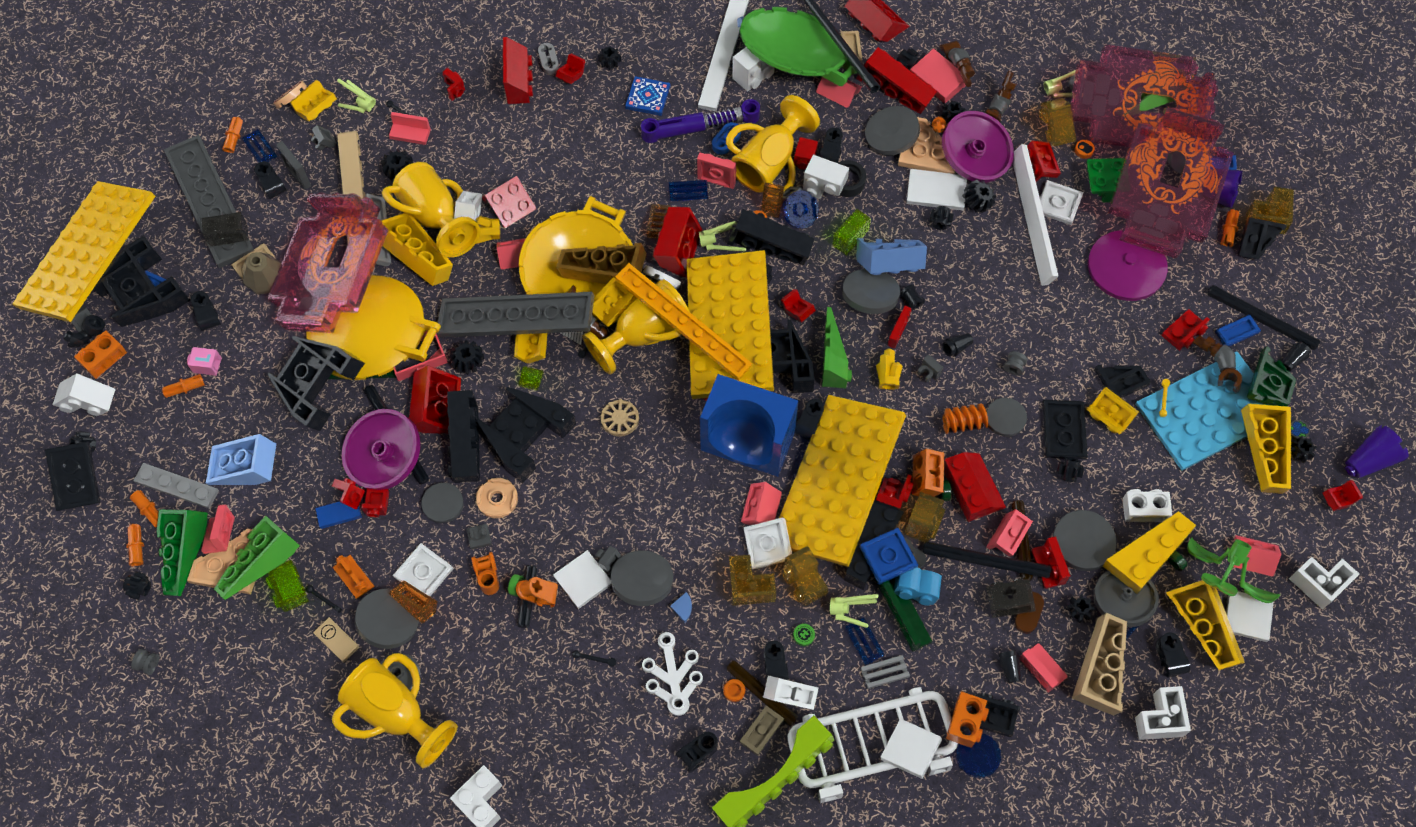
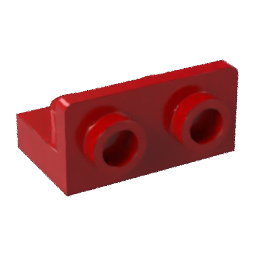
(1043, 160)
(1184, 330)
(894, 492)
(1051, 555)

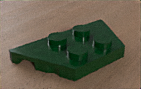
(1271, 381)

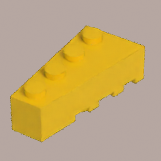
(416, 249)
(1270, 444)
(1148, 553)
(1208, 621)

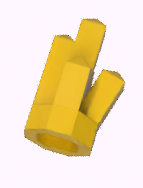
(488, 229)
(888, 370)

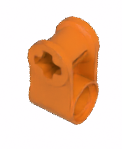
(485, 570)
(537, 591)

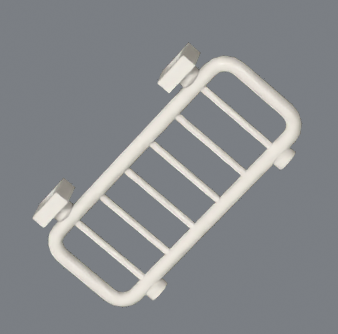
(829, 789)

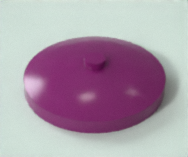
(977, 146)
(1126, 269)
(381, 449)

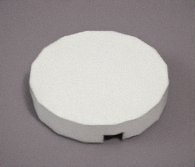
(658, 275)

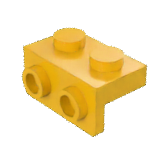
(312, 101)
(611, 302)
(530, 347)
(1112, 411)

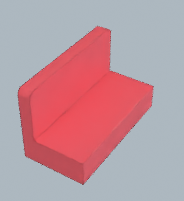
(840, 94)
(409, 128)
(509, 253)
(761, 503)
(218, 531)
(1010, 532)
(1262, 556)
(1043, 667)

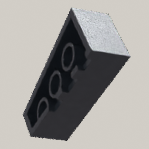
(880, 520)

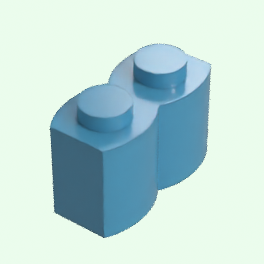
(918, 585)

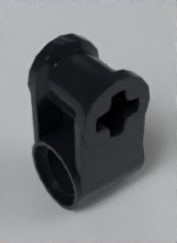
(832, 145)
(269, 180)
(205, 312)
(809, 421)
(1172, 657)
(776, 665)
(697, 751)

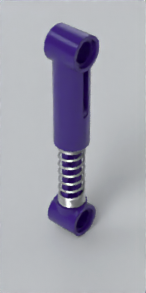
(748, 112)

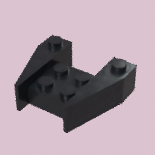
(135, 290)
(792, 357)
(307, 374)
(520, 427)

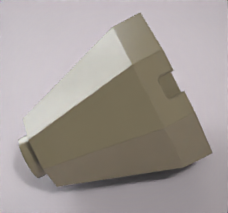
(260, 272)

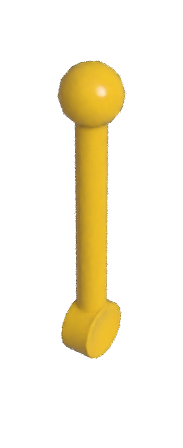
(1165, 383)

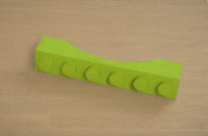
(810, 741)

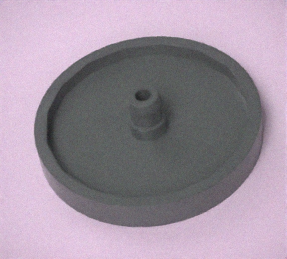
(892, 130)
(870, 292)
(1085, 540)
(642, 578)
(1121, 601)
(384, 621)

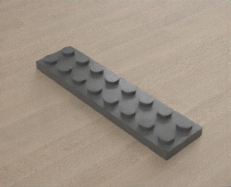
(205, 192)
(516, 314)

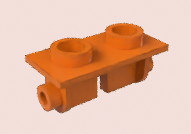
(352, 576)

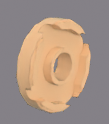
(290, 94)
(501, 508)

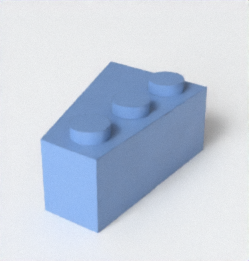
(891, 257)

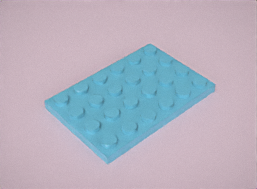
(1199, 414)

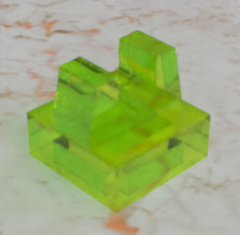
(530, 378)

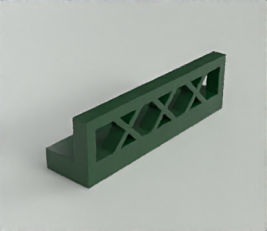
(906, 616)

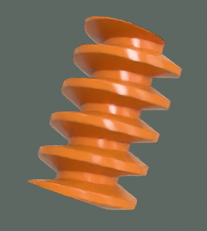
(965, 416)

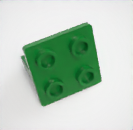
(1104, 176)

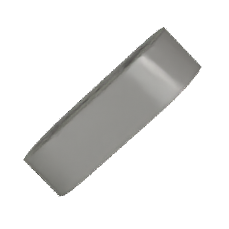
(551, 58)

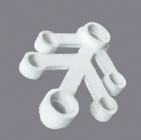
(673, 676)

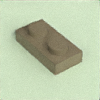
(761, 730)

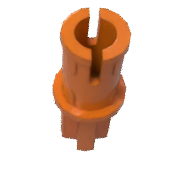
(939, 124)
(232, 135)
(1230, 228)
(183, 386)
(145, 506)
(135, 545)

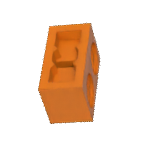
(102, 356)
(928, 472)
(963, 718)

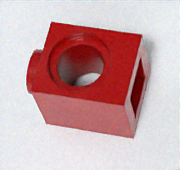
(805, 150)

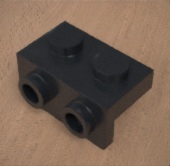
(1001, 715)

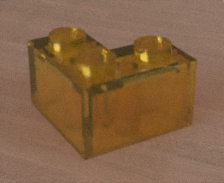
(1059, 120)
(1276, 208)
(925, 518)
(803, 574)
(748, 587)

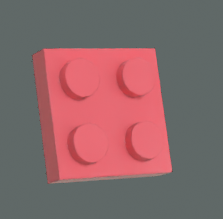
(716, 170)

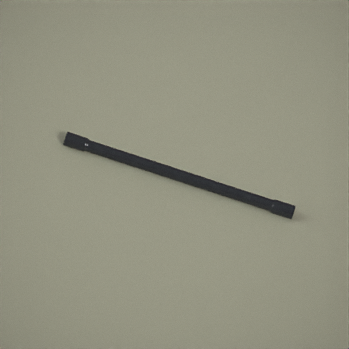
(867, 78)

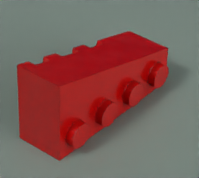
(899, 81)

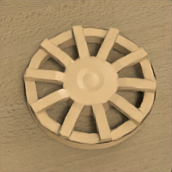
(619, 417)

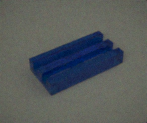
(267, 158)
(687, 188)
(872, 658)

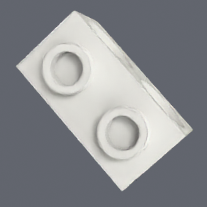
(468, 205)
(1147, 510)
(790, 692)

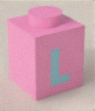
(204, 361)

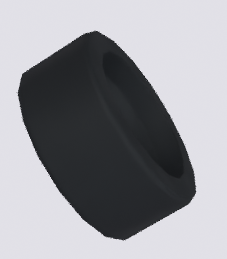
(851, 191)

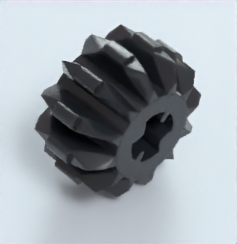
(395, 163)
(979, 196)
(475, 357)

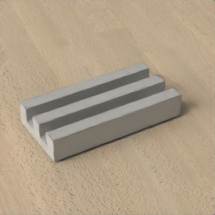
(902, 666)

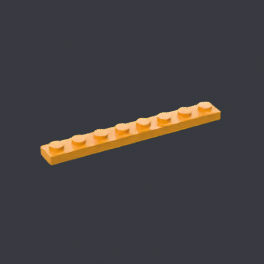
(683, 321)

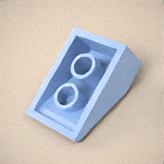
(242, 462)

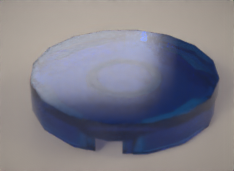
(800, 209)
(981, 759)

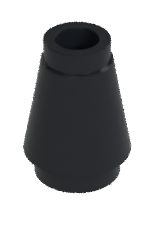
(957, 344)
(1297, 354)
(1010, 665)

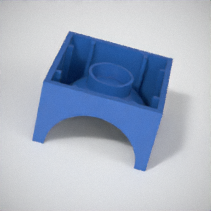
(748, 425)

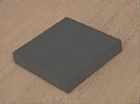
(293, 165)

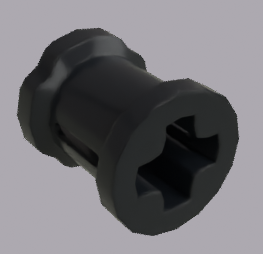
(912, 297)

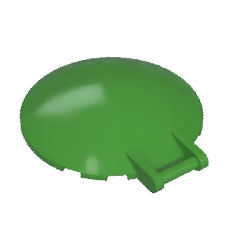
(794, 44)

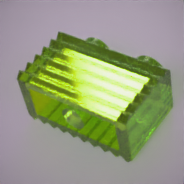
(853, 228)
(287, 586)

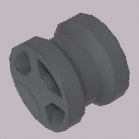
(1015, 363)
(144, 661)

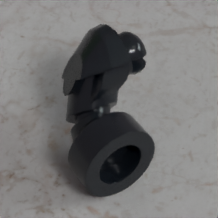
(92, 326)

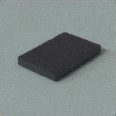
(1064, 429)
(72, 476)

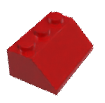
(877, 18)
(516, 72)
(677, 240)
(430, 399)
(972, 485)

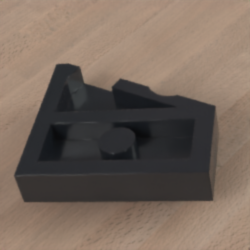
(1258, 236)
(1123, 379)

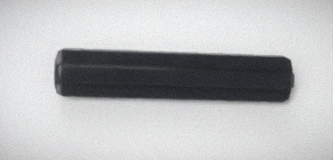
(526, 606)

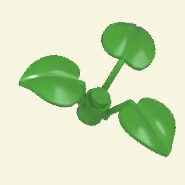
(1236, 555)

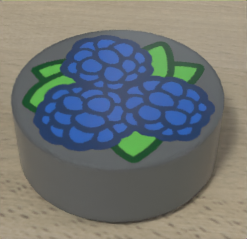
(1298, 429)

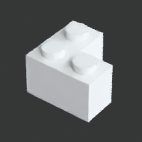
(750, 70)
(824, 176)
(83, 393)
(1323, 585)
(1168, 719)
(473, 796)

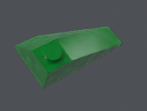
(180, 540)

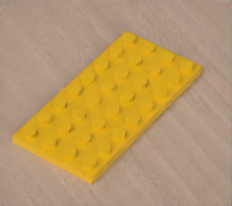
(83, 251)
(733, 302)
(840, 477)

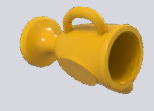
(772, 146)
(432, 205)
(635, 327)
(390, 707)

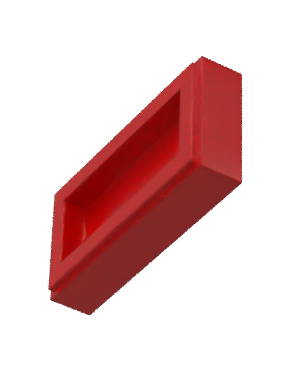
(899, 327)

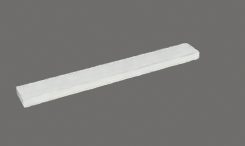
(722, 56)
(1034, 216)

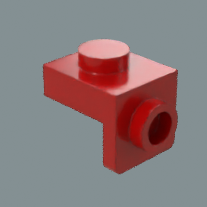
(572, 70)
(455, 82)
(796, 306)
(351, 494)
(1343, 495)
(375, 502)

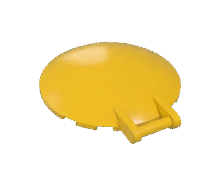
(568, 231)
(383, 328)

